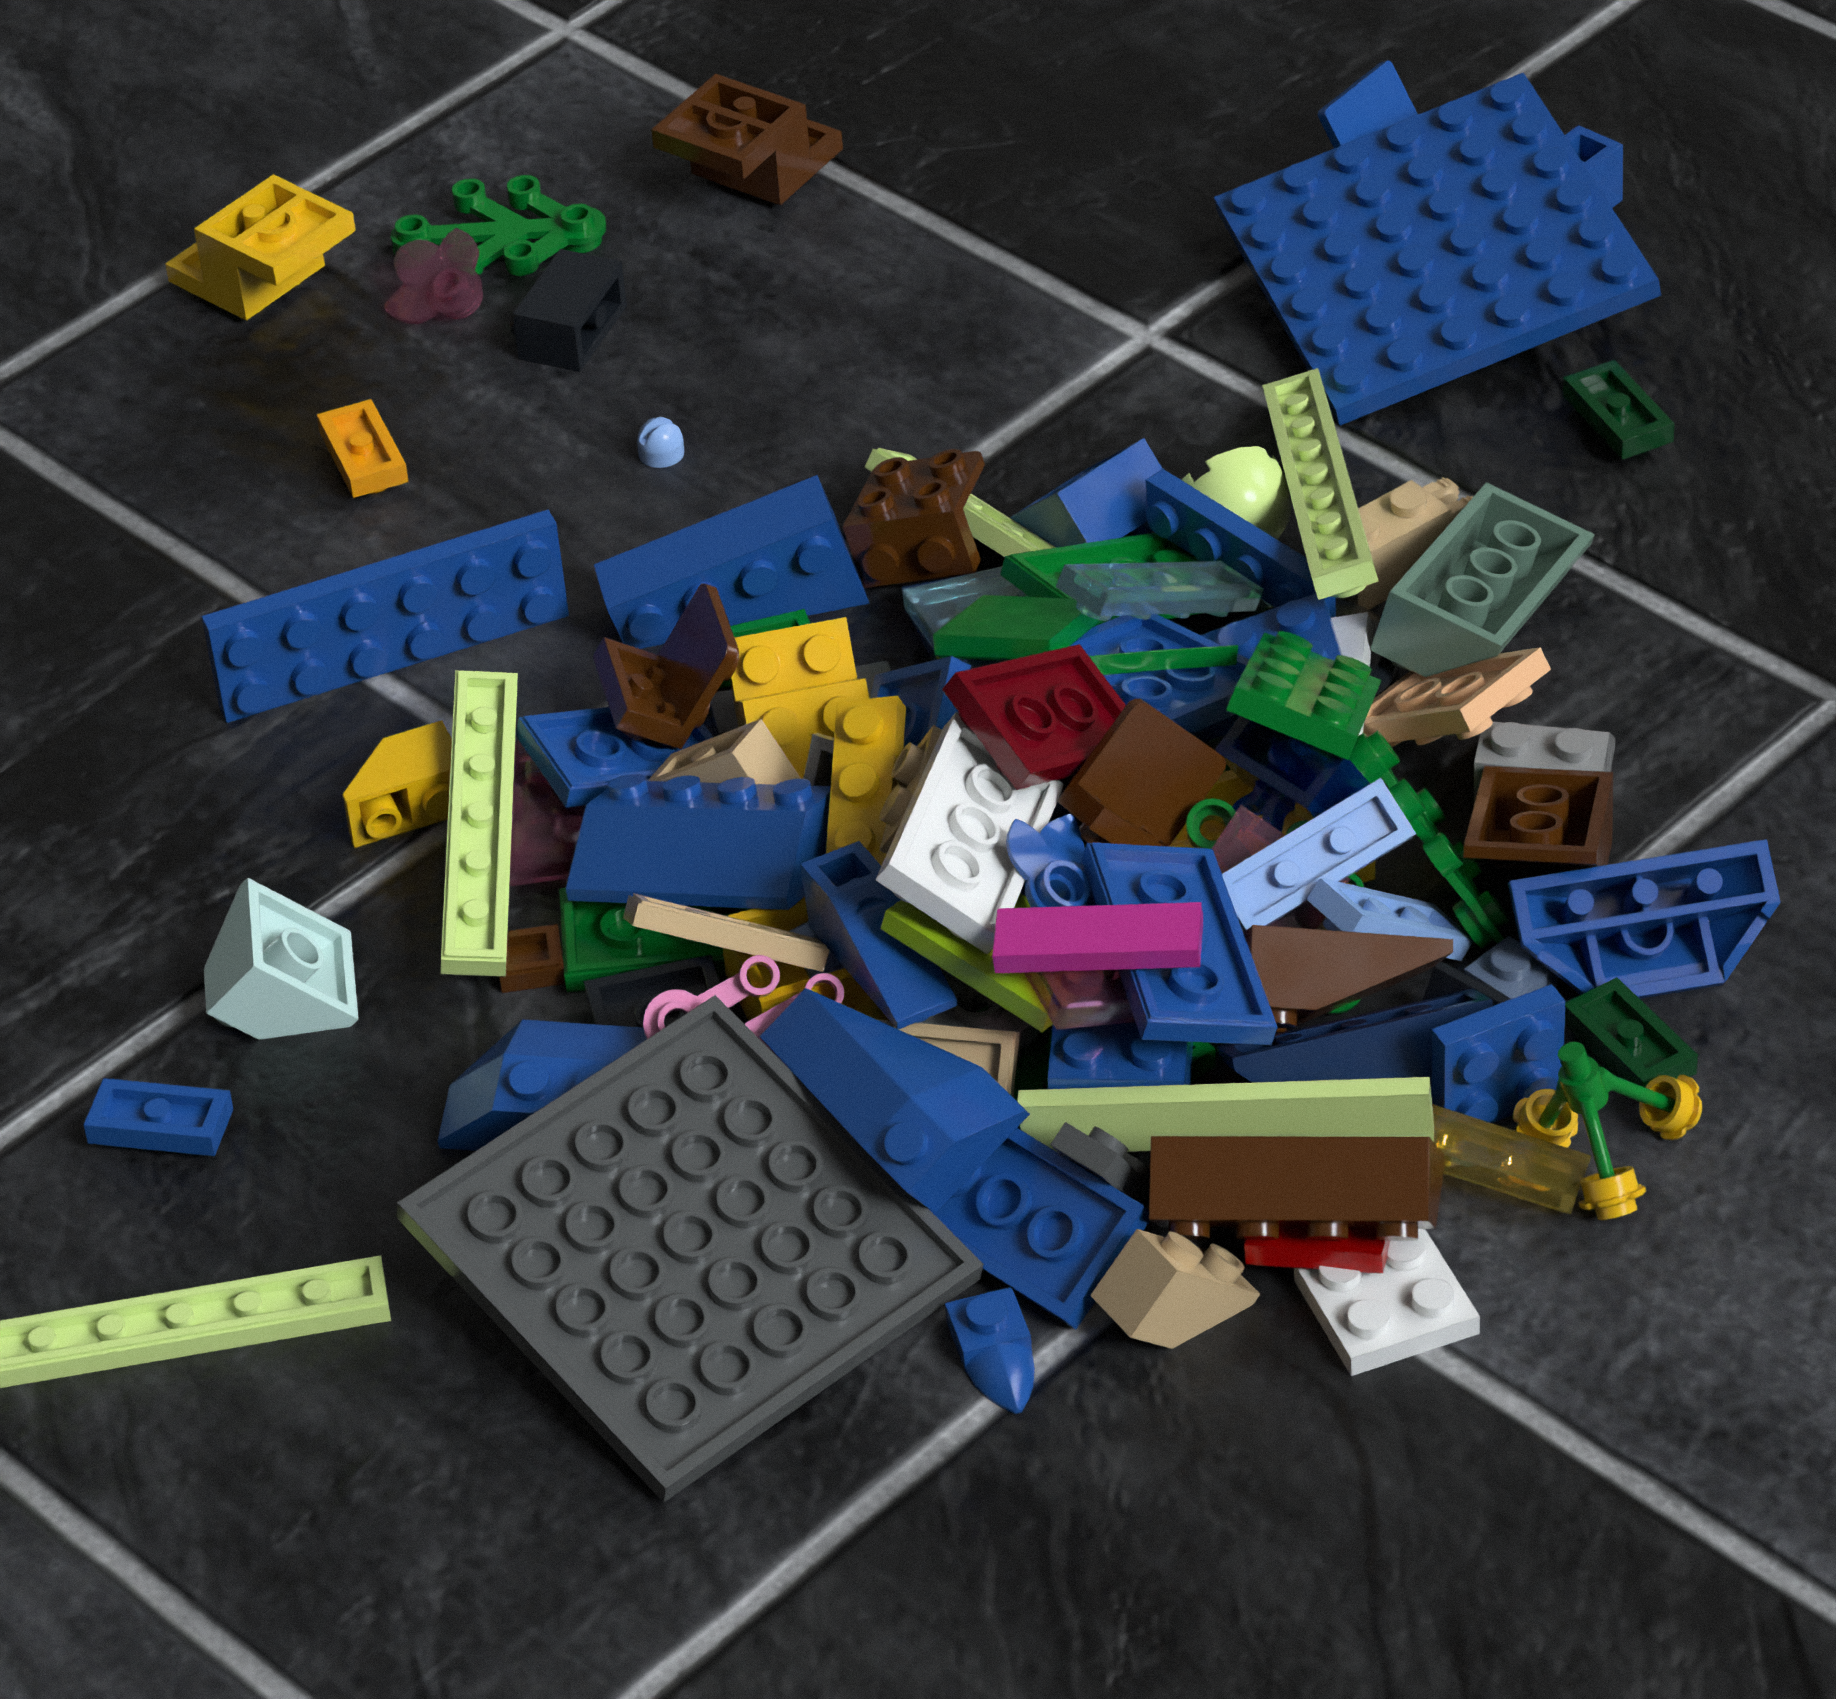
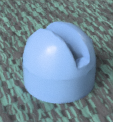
(660, 443)

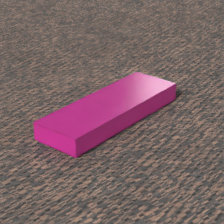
(1098, 937)

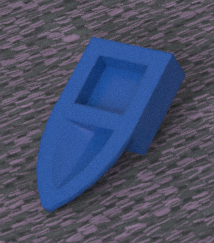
(994, 1346)

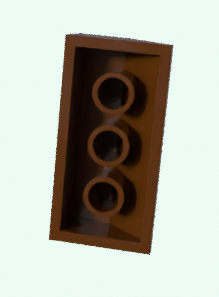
(1295, 1184)

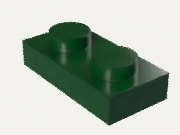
(1618, 409)
(1628, 1035)

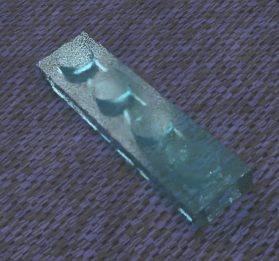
(1158, 589)

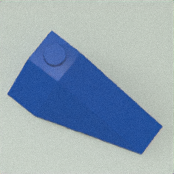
(902, 1099)

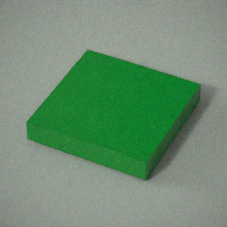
(1011, 628)

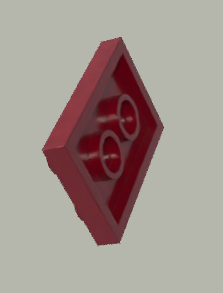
(1037, 712)

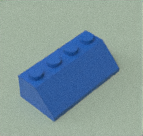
(699, 842)

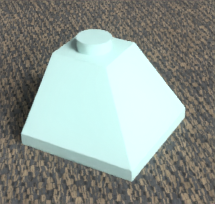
(279, 968)

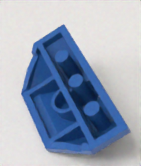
(1649, 921)
(525, 1074)

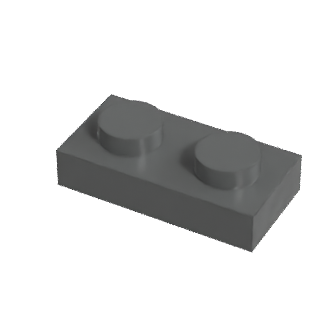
(1105, 1159)

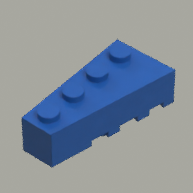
(760, 556)

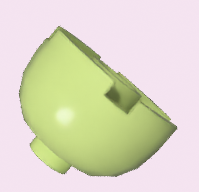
(1249, 486)

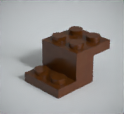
(747, 139)

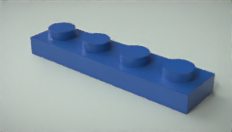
(1218, 534)

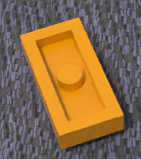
(362, 448)

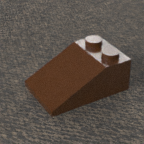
(1541, 818)
(1324, 970)

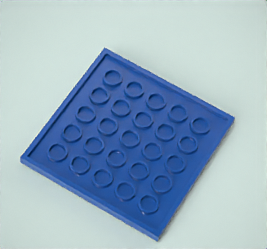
(1435, 247)

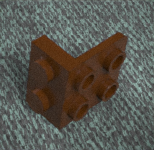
(913, 519)
(671, 691)
(1141, 780)

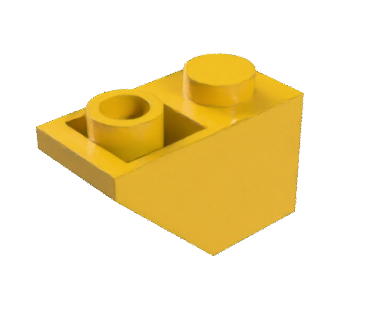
(401, 785)

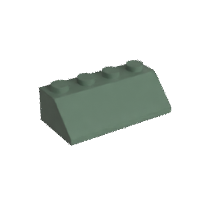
(1477, 583)

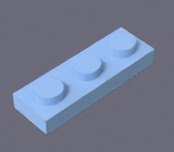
(1325, 847)
(1378, 912)

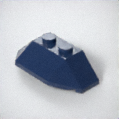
(1363, 1046)

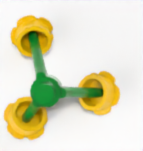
(1583, 1088)

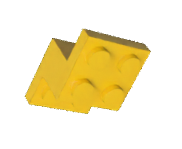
(260, 247)
(795, 682)

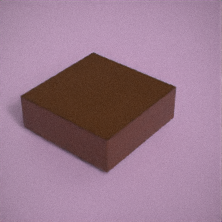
(533, 959)

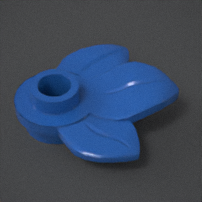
(1050, 862)

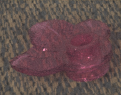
(432, 274)

